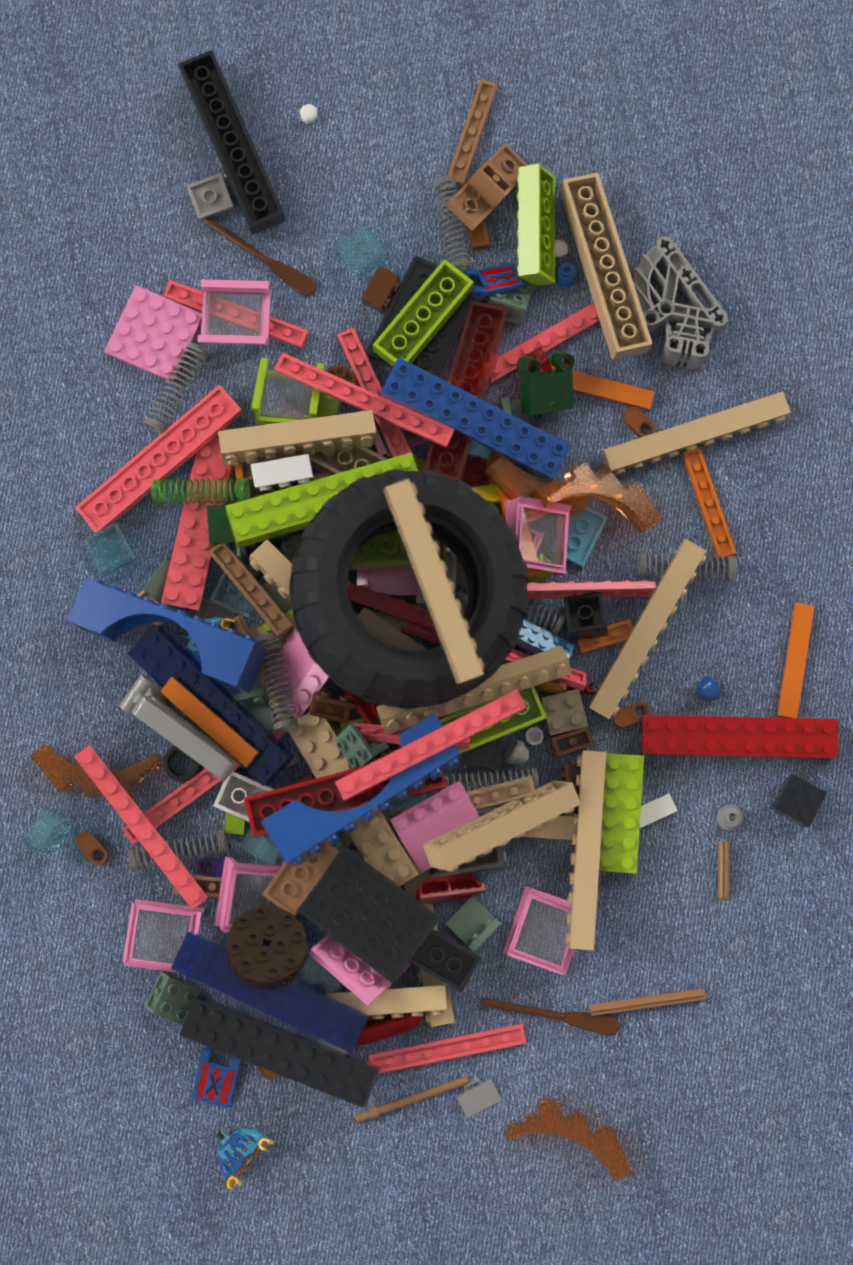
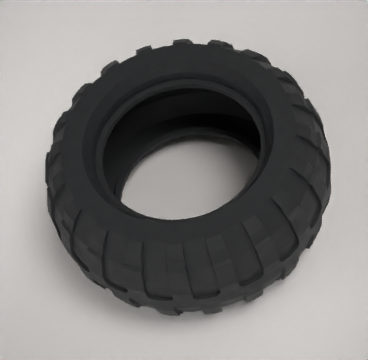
(339, 641)

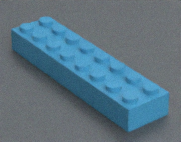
(539, 640)

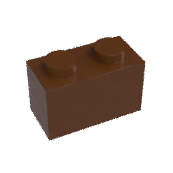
(380, 290)
(572, 742)

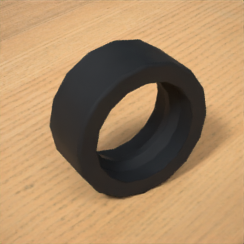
(169, 771)

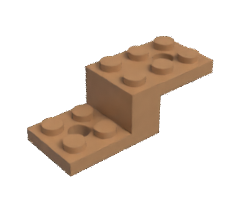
(487, 187)

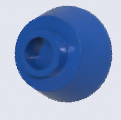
(565, 278)
(708, 689)

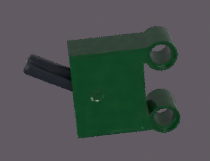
(548, 389)

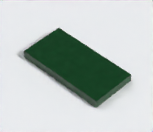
(219, 526)

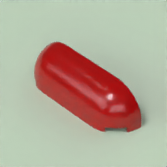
(449, 888)
(383, 1028)

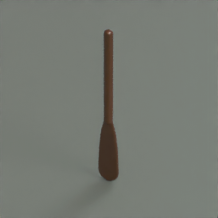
(290, 275)
(600, 1024)

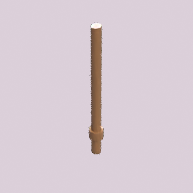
(375, 1112)

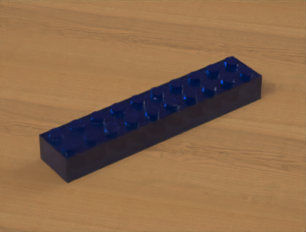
(165, 658)
(293, 1003)

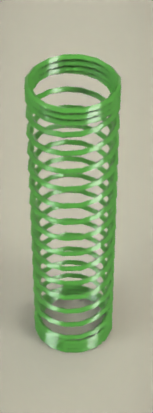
(161, 490)

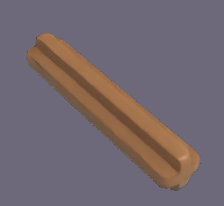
(723, 870)

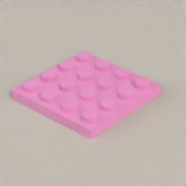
(153, 333)
(351, 970)

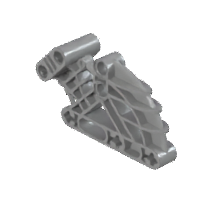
(686, 340)
(153, 708)

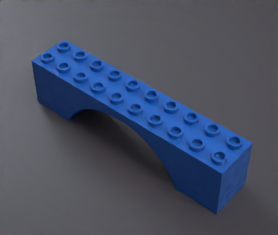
(480, 421)
(223, 652)
(305, 830)

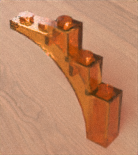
(517, 483)
(628, 498)
(65, 774)
(551, 1121)

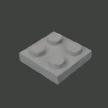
(210, 197)

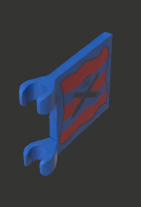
(494, 280)
(215, 1081)

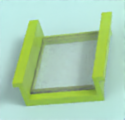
(282, 398)

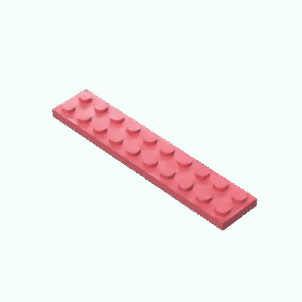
(159, 459)
(190, 554)

